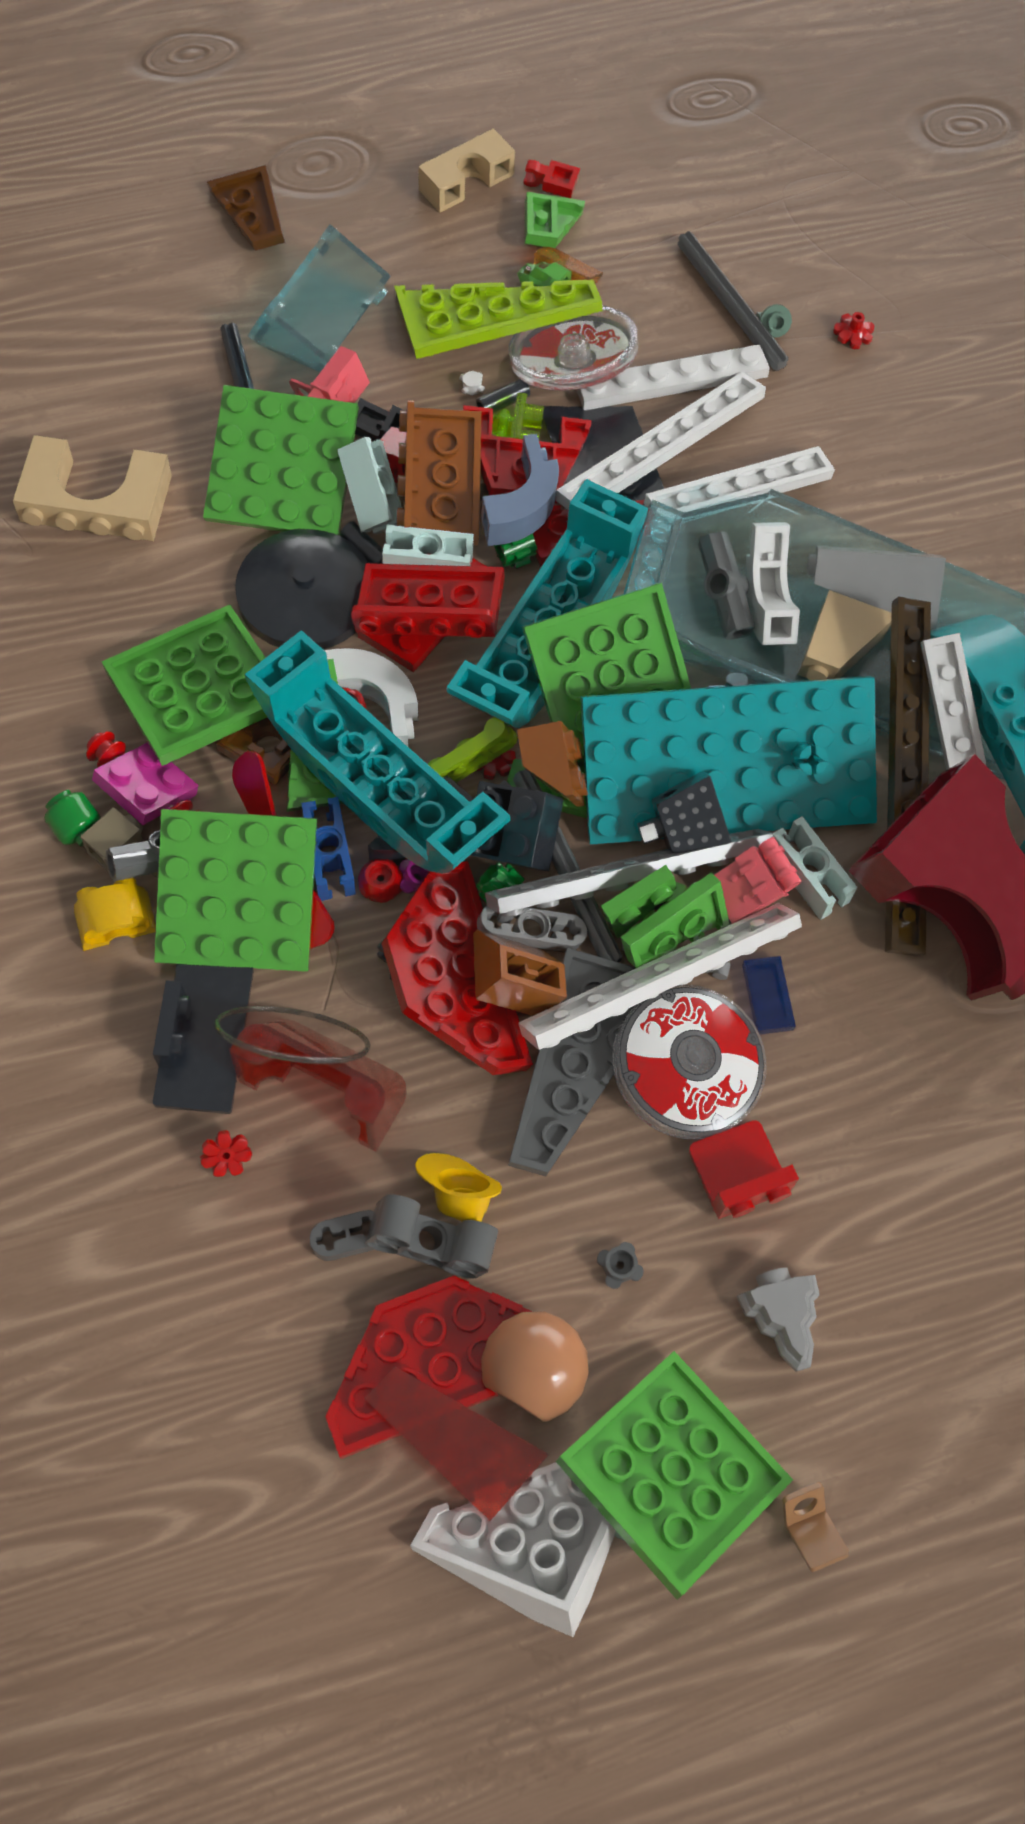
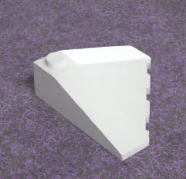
(533, 1555)

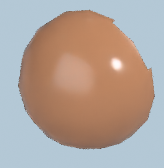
(536, 1364)

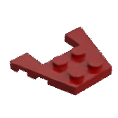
(502, 460)

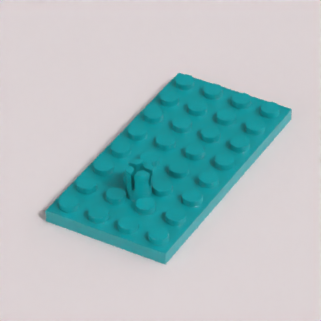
(767, 747)

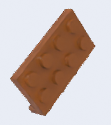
(440, 469)

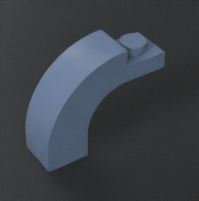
(523, 511)

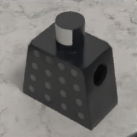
(687, 817)

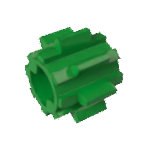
(517, 552)
(498, 877)

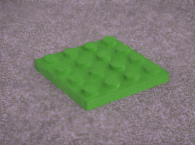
(279, 461)
(606, 650)
(190, 684)
(235, 890)
(674, 1473)

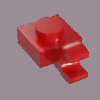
(556, 178)

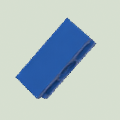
(334, 860)

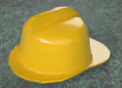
(458, 1186)

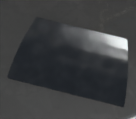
(609, 431)

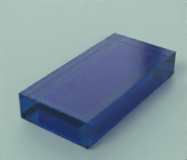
(768, 995)

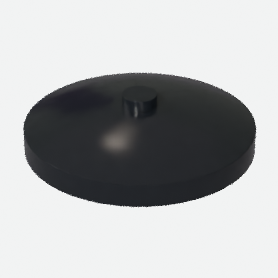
(299, 584)

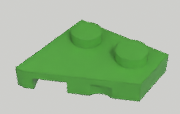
(549, 218)
(638, 900)

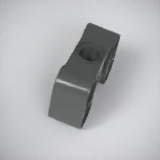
(458, 1249)

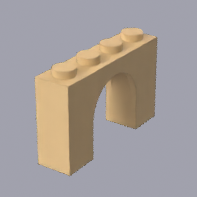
(128, 512)

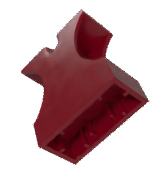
(964, 867)

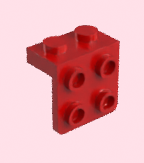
(741, 1170)

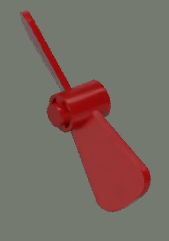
(254, 790)

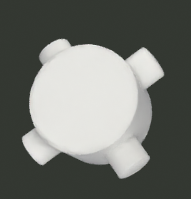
(472, 383)

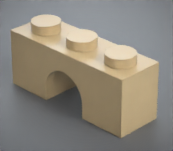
(482, 157)

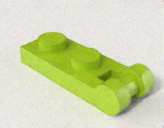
(476, 751)

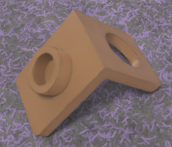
(813, 1529)

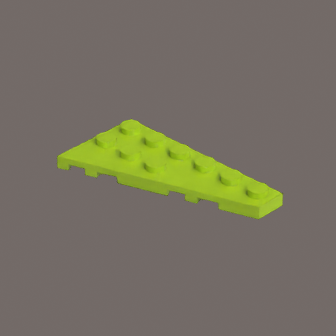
(486, 311)

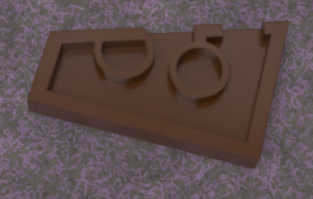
(250, 205)

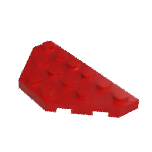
(435, 974)
(429, 1335)

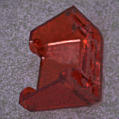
(370, 1089)

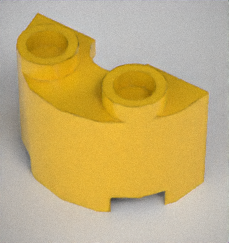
(113, 913)

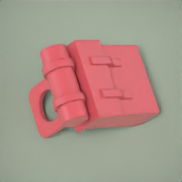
(339, 380)
(757, 879)

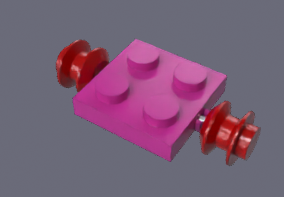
(138, 778)

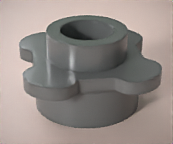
(626, 1254)

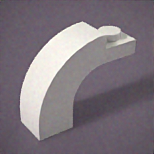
(768, 593)
(380, 682)

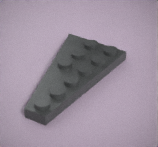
(569, 1074)

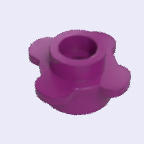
(408, 871)

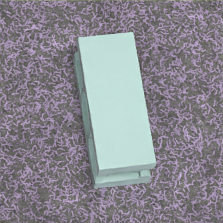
(370, 484)
(427, 547)
(829, 872)

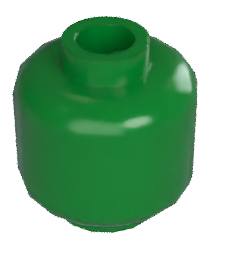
(70, 816)

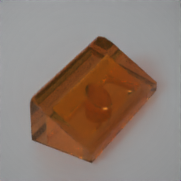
(579, 270)

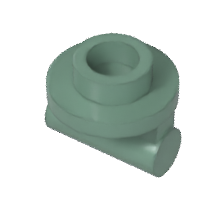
(776, 319)

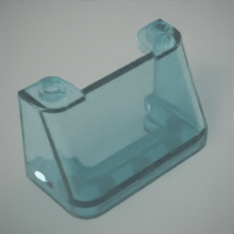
(321, 302)

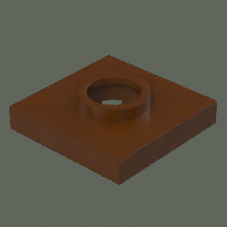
(246, 739)

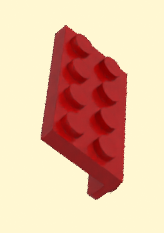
(429, 600)

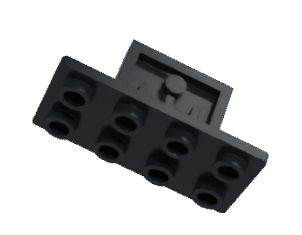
(189, 1053)

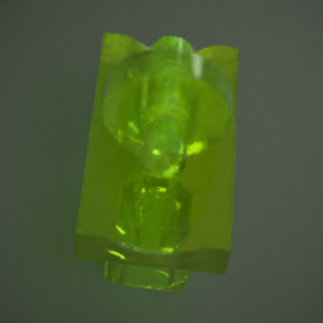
(524, 416)

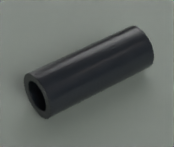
(503, 396)
(363, 542)

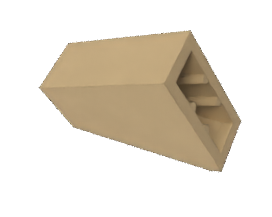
(842, 636)

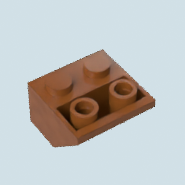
(552, 756)
(516, 975)

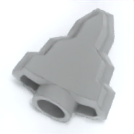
(784, 1312)

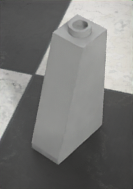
(879, 575)

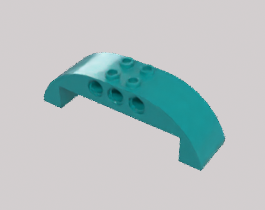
(577, 573)
(997, 681)
(367, 762)

